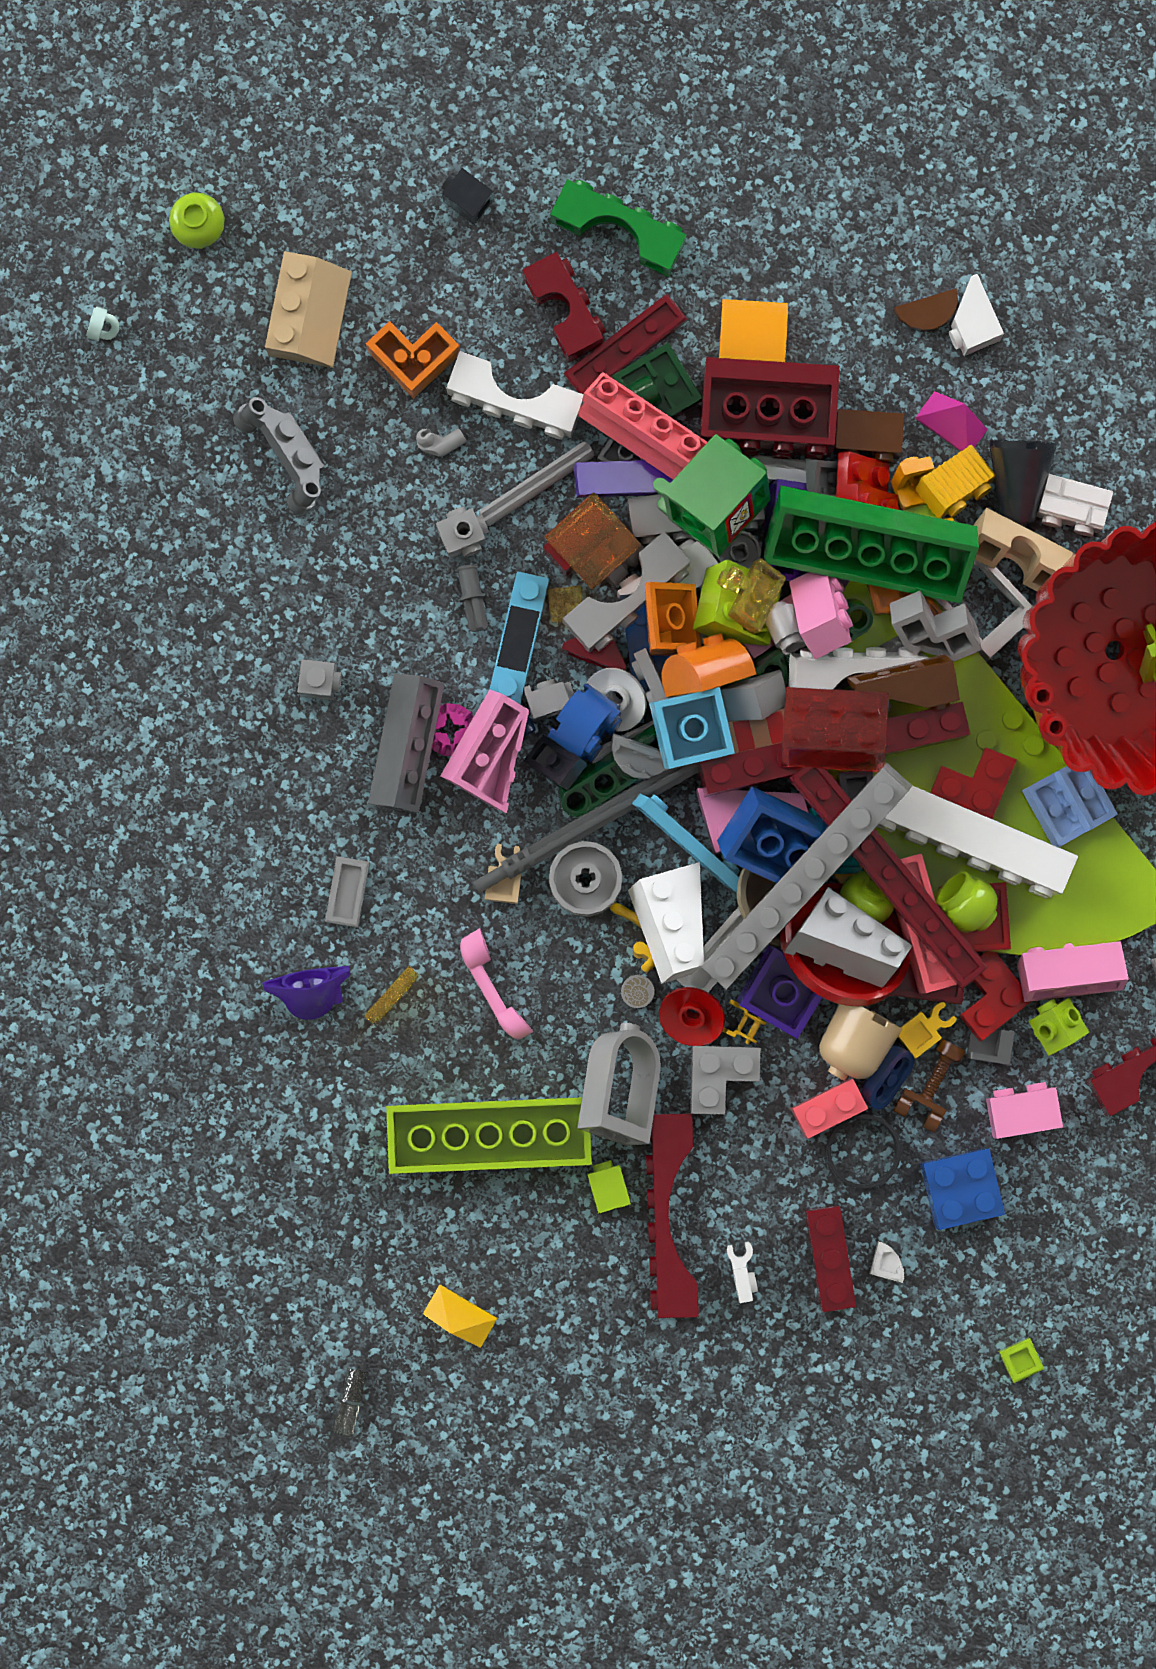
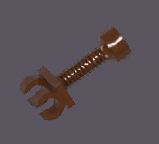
(948, 1054)

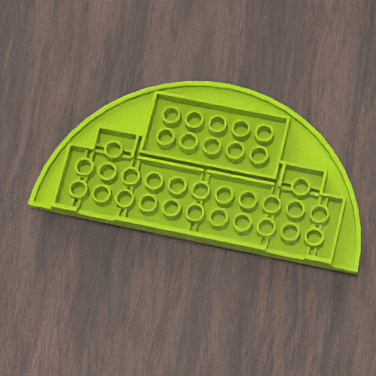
(1112, 880)

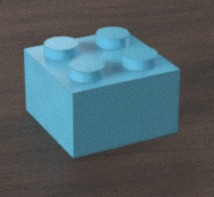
(691, 728)

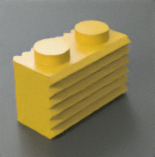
(955, 483)

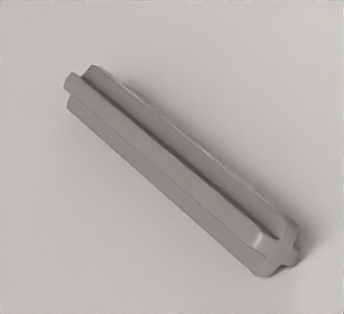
(536, 483)

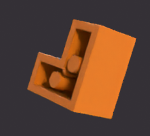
(417, 363)

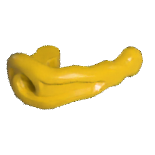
(640, 949)

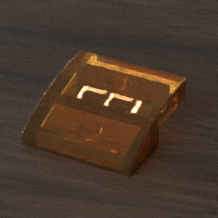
(592, 541)

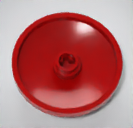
(829, 980)

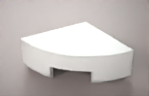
(887, 1263)

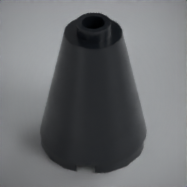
(1020, 476)

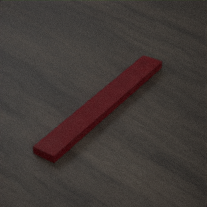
(895, 881)

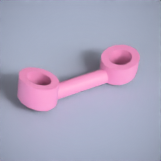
(475, 954)

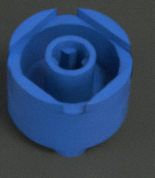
(586, 722)

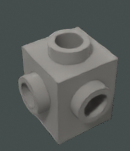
(459, 520)

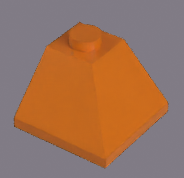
(670, 616)

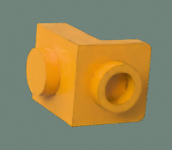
(907, 478)

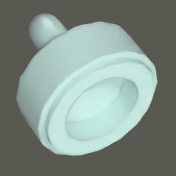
(96, 324)

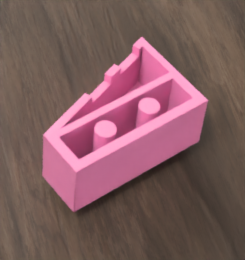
(488, 751)
(720, 808)

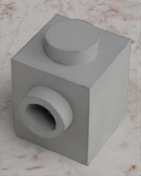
(319, 680)

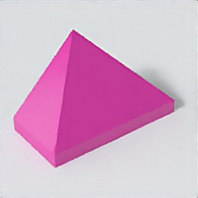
(951, 421)

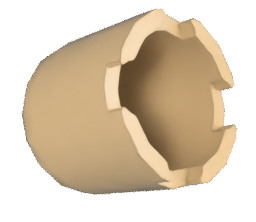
(857, 1042)

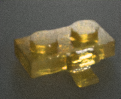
(755, 593)

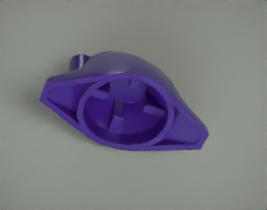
(309, 992)

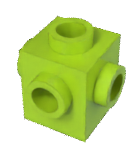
(1058, 1025)

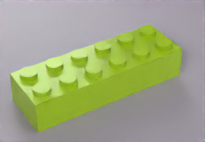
(486, 1135)

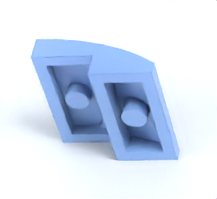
(1068, 804)

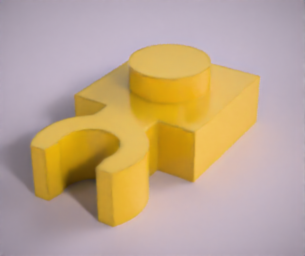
(921, 1033)

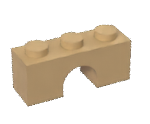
(1033, 553)

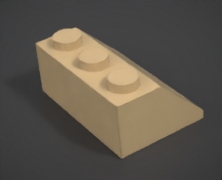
(308, 310)

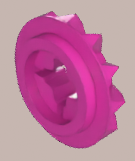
(459, 716)

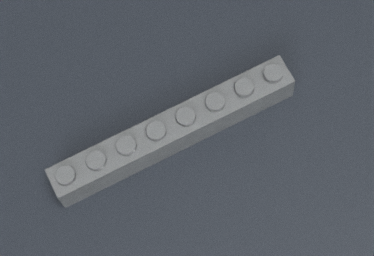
(807, 875)

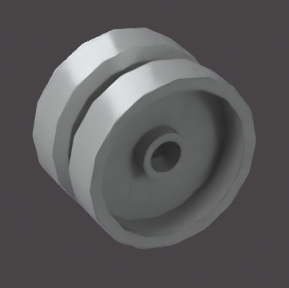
(579, 860)

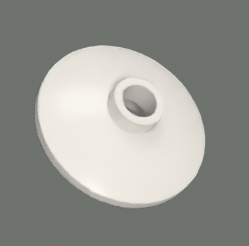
(634, 701)

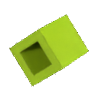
(608, 1186)

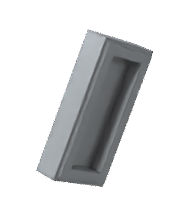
(347, 892)

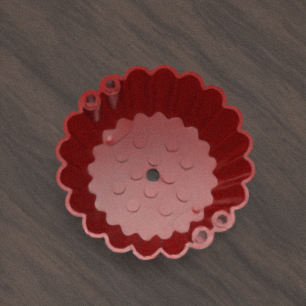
(1080, 697)

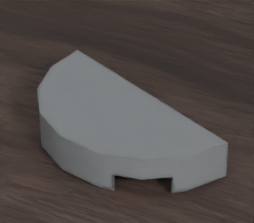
(636, 758)

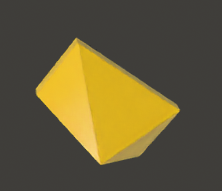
(459, 1316)

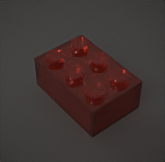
(834, 729)

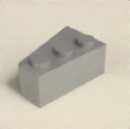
(850, 940)

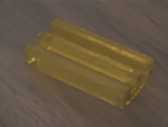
(392, 995)

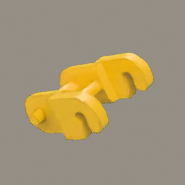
(757, 1022)

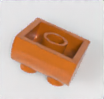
(707, 666)

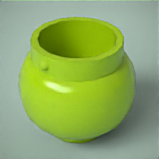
(196, 220)
(866, 896)
(968, 902)

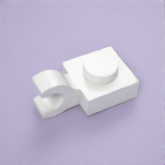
(744, 1281)

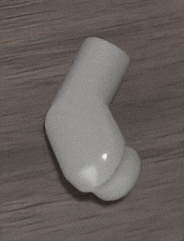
(439, 445)

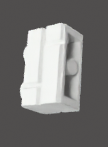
(1074, 505)

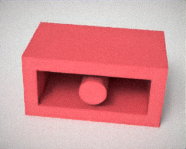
(829, 1108)

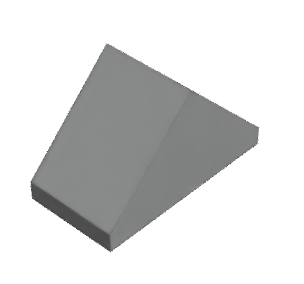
(754, 697)

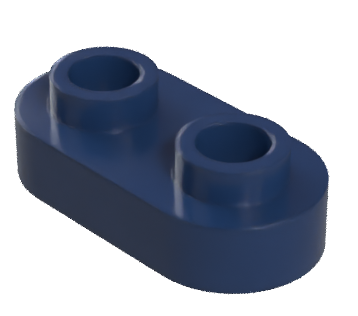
(889, 1077)

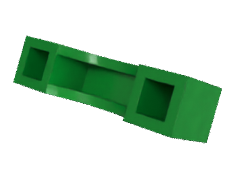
(582, 208)

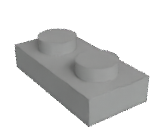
(646, 669)

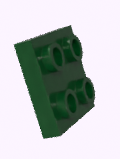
(661, 381)

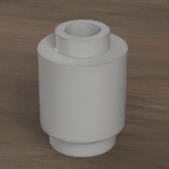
(784, 628)

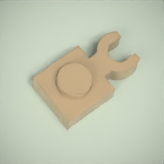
(507, 889)

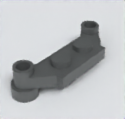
(289, 446)

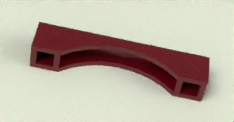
(676, 1287)

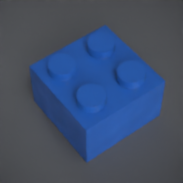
(962, 1188)

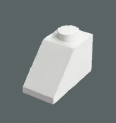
(975, 320)

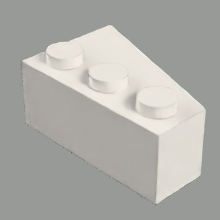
(671, 920)

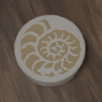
(637, 991)

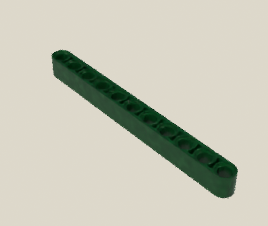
(619, 780)

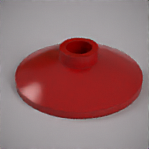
(691, 1027)

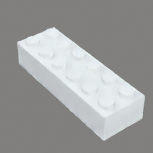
(981, 841)

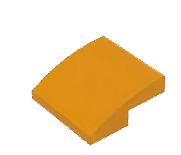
(753, 330)

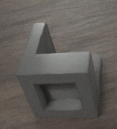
(993, 1049)

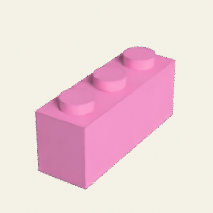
(821, 612)
(1072, 971)

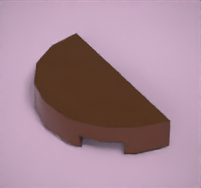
(929, 312)

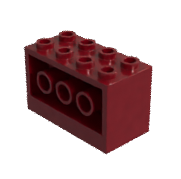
(776, 388)

